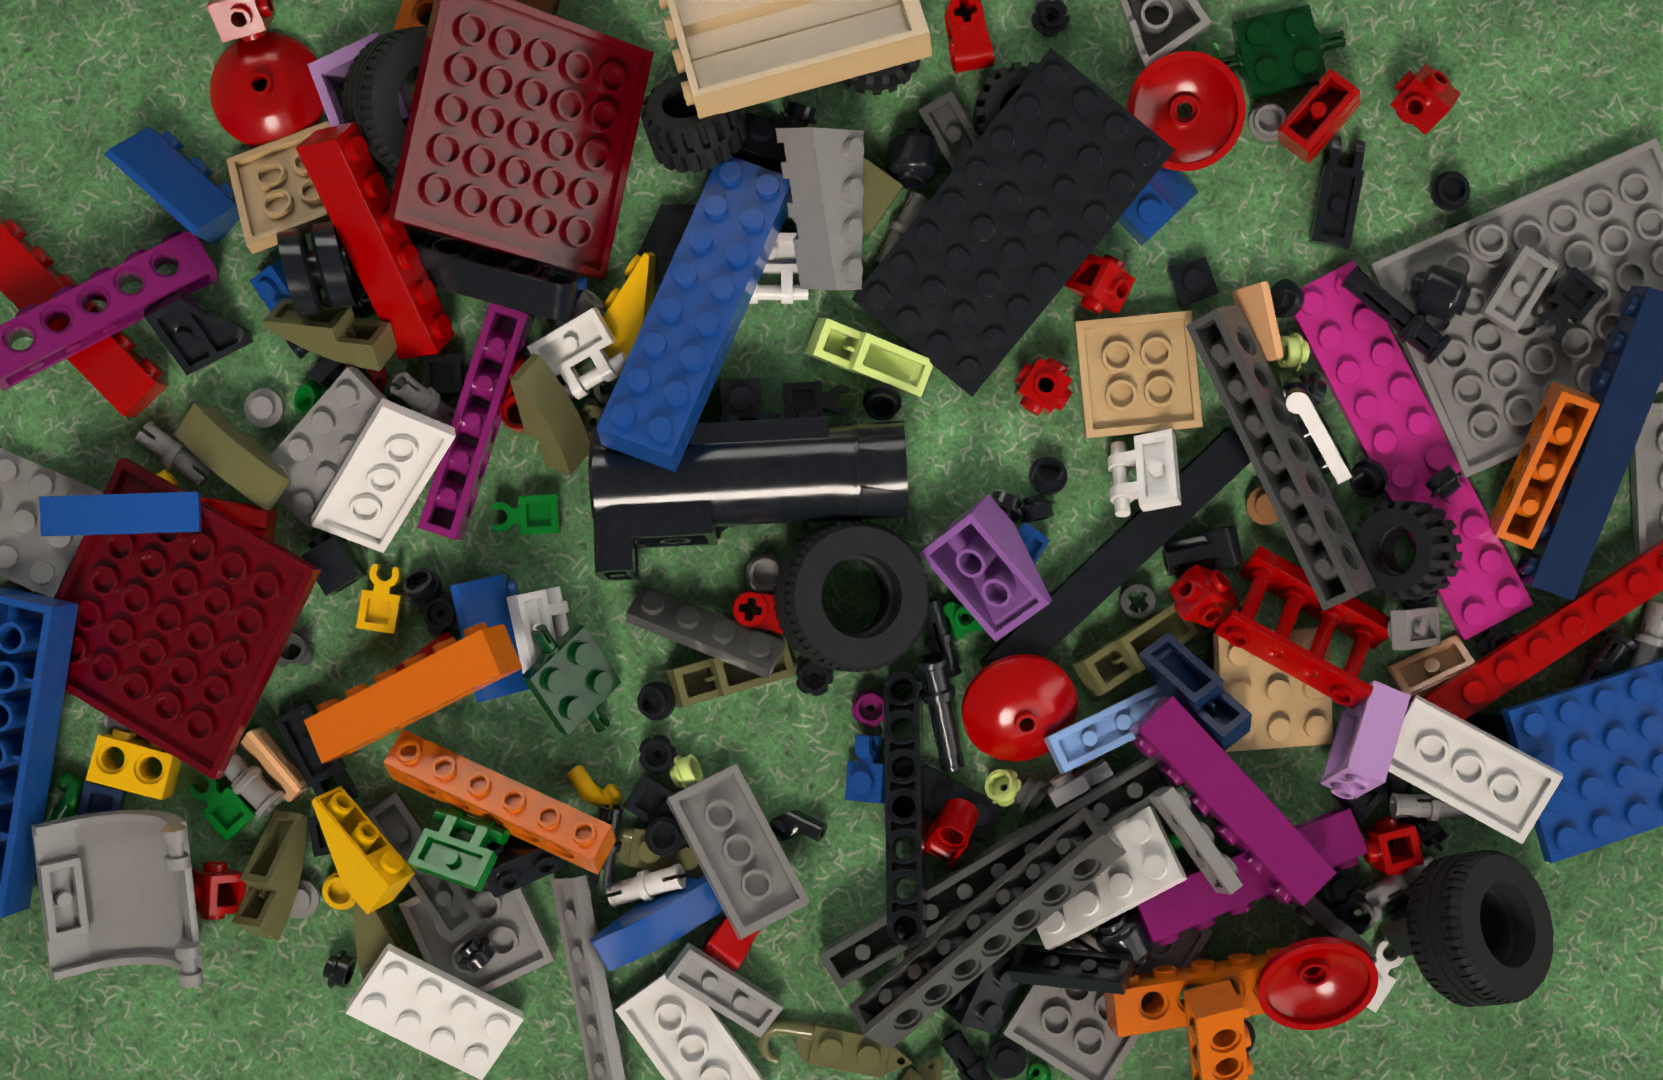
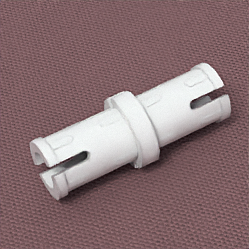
(646, 885)

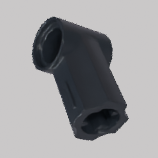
(1211, 550)

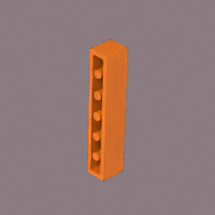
(414, 692)

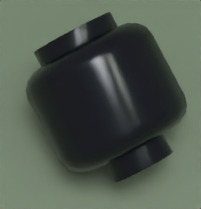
(912, 158)
(1440, 292)
(1125, 936)

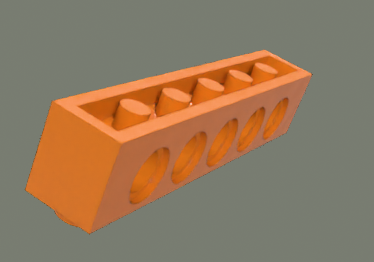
(501, 799)
(1166, 1010)

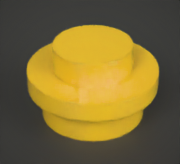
(335, 894)

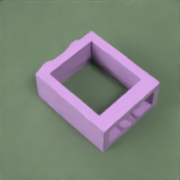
(331, 71)
(1365, 742)

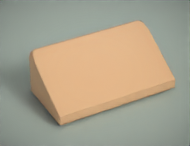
(1260, 315)
(1430, 667)
(274, 763)

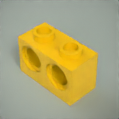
(135, 772)

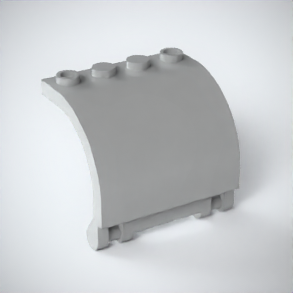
(118, 893)

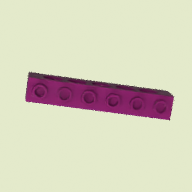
(121, 309)
(476, 422)

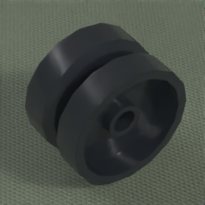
(314, 269)

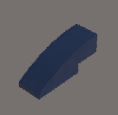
(1197, 690)

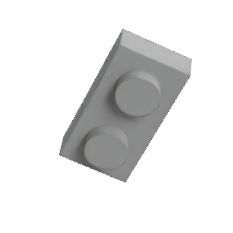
(1519, 289)
(1414, 628)

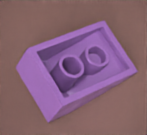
(988, 568)

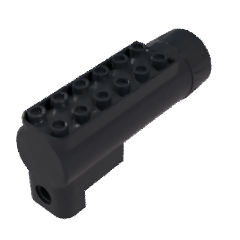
(743, 476)

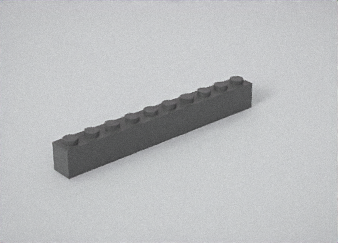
(869, 943)

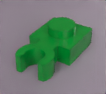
(534, 514)
(225, 809)

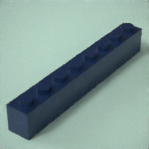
(1625, 390)

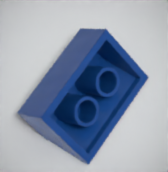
(177, 183)
(1156, 204)
(487, 602)

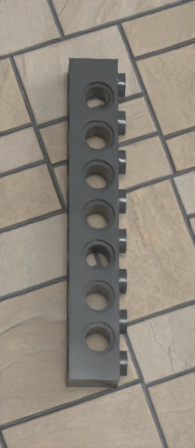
(1280, 456)
(987, 928)

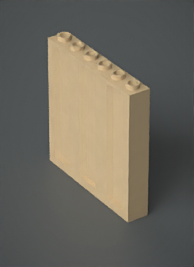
(776, 48)

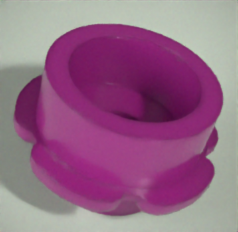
(860, 711)

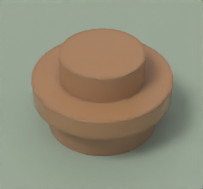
(1260, 508)

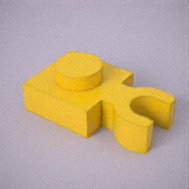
(379, 607)

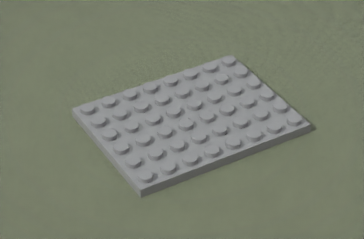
(1494, 381)

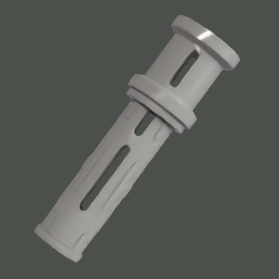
(252, 786)

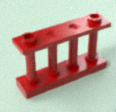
(1290, 583)

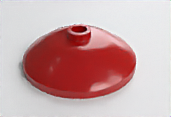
(1215, 103)
(285, 105)
(1010, 692)
(1317, 983)

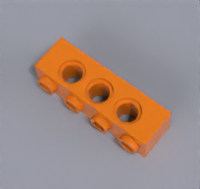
(1542, 464)
(1217, 1033)

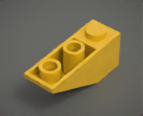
(631, 304)
(361, 854)

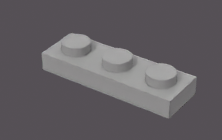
(1196, 839)
(724, 990)

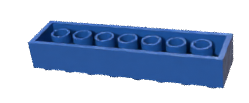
(696, 314)
(33, 678)

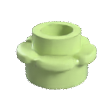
(1295, 351)
(686, 771)
(997, 780)

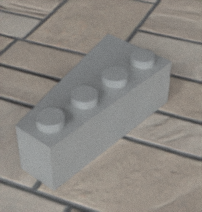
(1162, 26)
(826, 204)

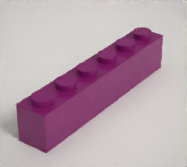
(1231, 801)
(1197, 904)

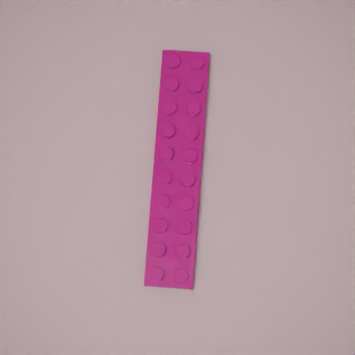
(1405, 437)

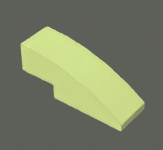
(869, 356)

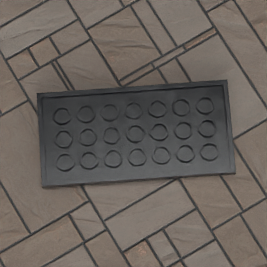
(1013, 222)

